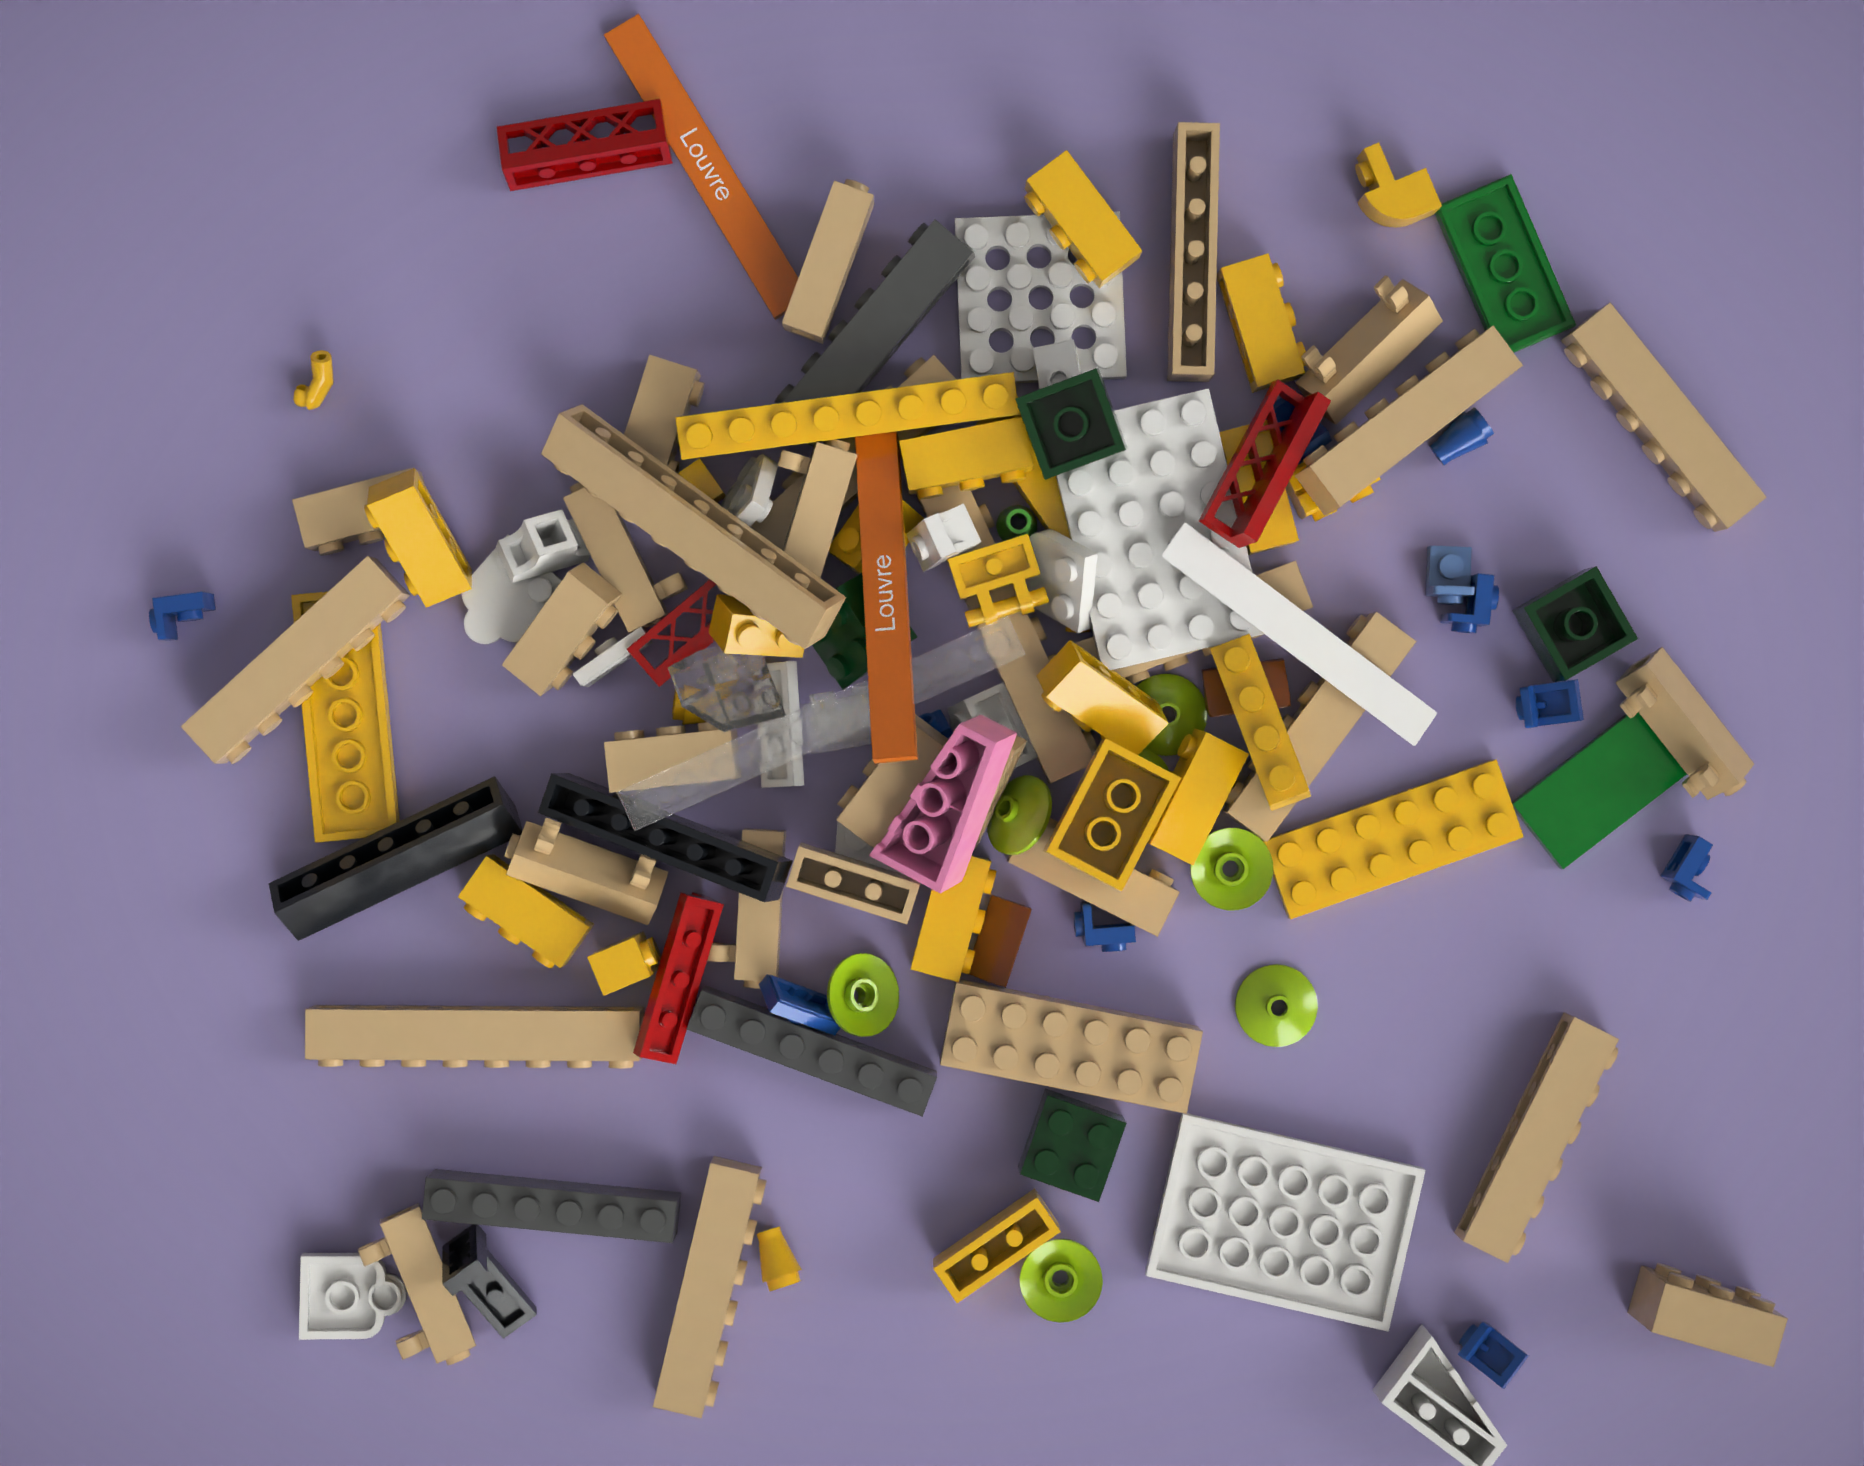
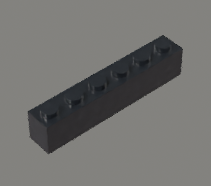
(669, 840)
(395, 859)

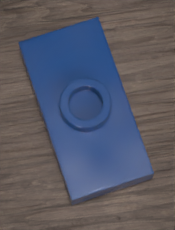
(798, 1004)

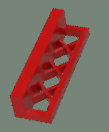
(584, 158)
(1277, 471)
(691, 645)
(678, 978)

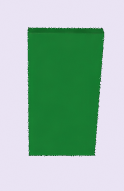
(1504, 264)
(1598, 789)

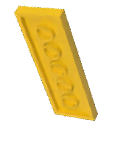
(349, 743)
(1393, 839)

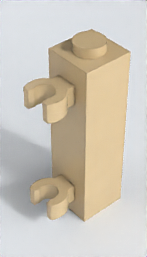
(829, 260)
(1370, 347)
(818, 501)
(620, 561)
(1684, 725)
(586, 871)
(757, 924)
(421, 1270)

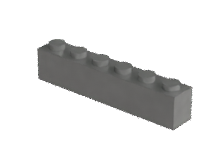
(884, 316)
(813, 1051)
(551, 1205)

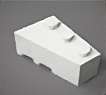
(1436, 1402)

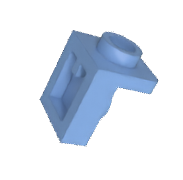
(1449, 574)

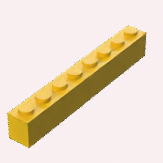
(847, 415)

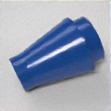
(1462, 436)

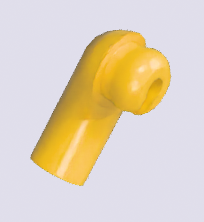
(321, 382)

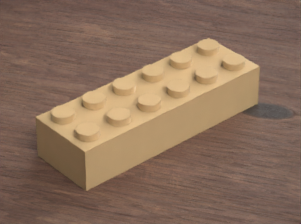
(1071, 1046)

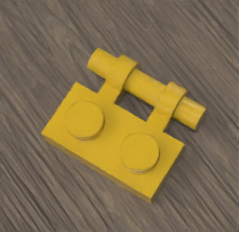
(993, 568)

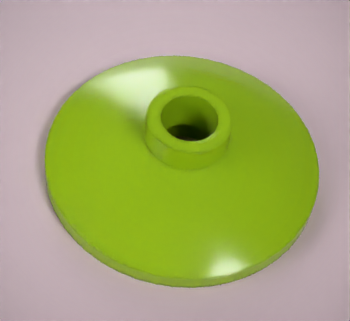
(1187, 703)
(1020, 815)
(1252, 874)
(876, 995)
(1255, 1001)
(1066, 1300)

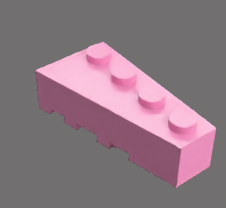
(948, 808)

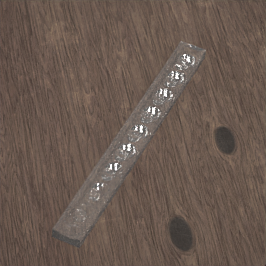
(812, 727)

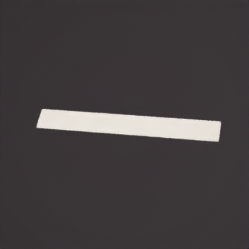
(1299, 634)

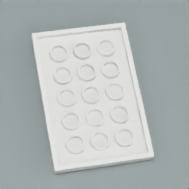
(1131, 512)
(1285, 1221)

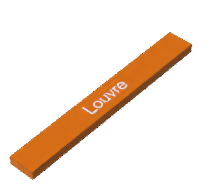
(705, 164)
(886, 598)

